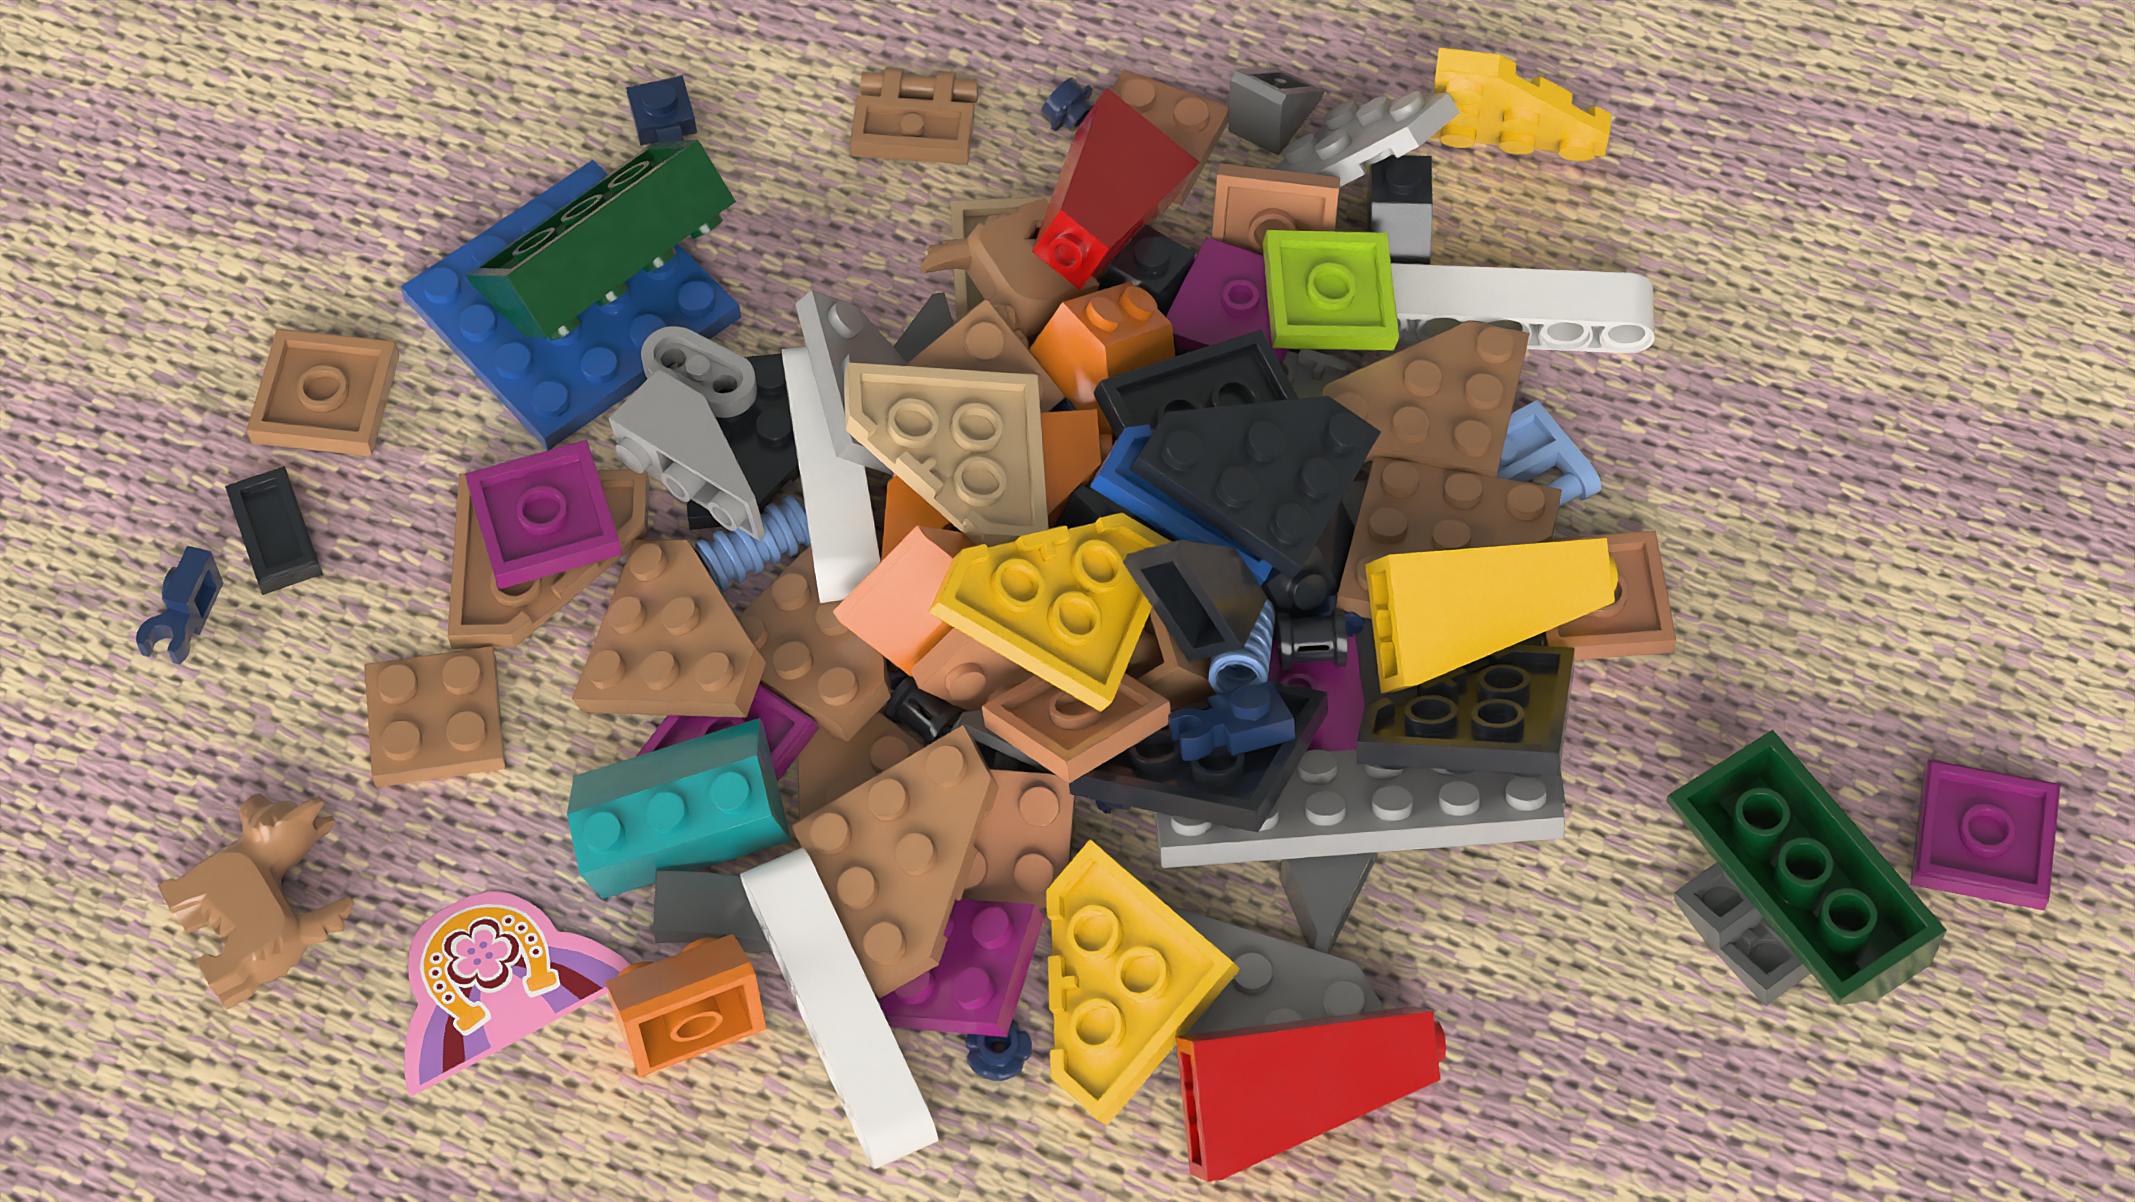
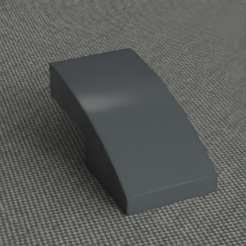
(704, 906)
(1739, 934)

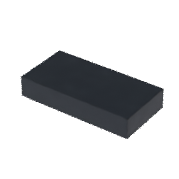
(273, 530)

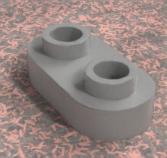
(705, 368)

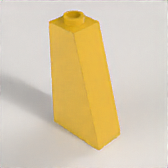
(1468, 603)

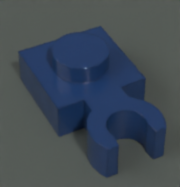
(1239, 719)

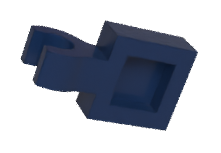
(661, 110)
(189, 597)

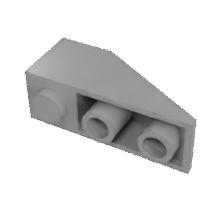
(678, 440)

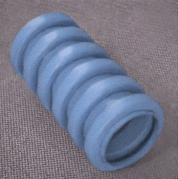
(737, 552)
(1248, 664)

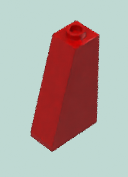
(1110, 186)
(1288, 1082)

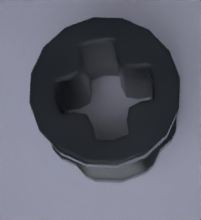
(1311, 639)
(908, 704)

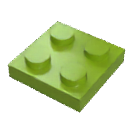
(1330, 290)

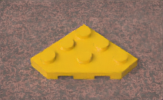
(1513, 112)
(1055, 602)
(1120, 981)

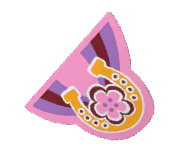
(490, 977)

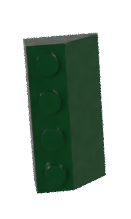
(604, 239)
(1810, 871)

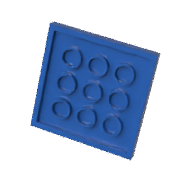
(578, 377)

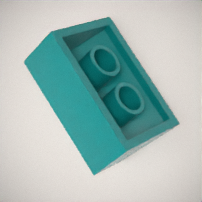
(676, 809)

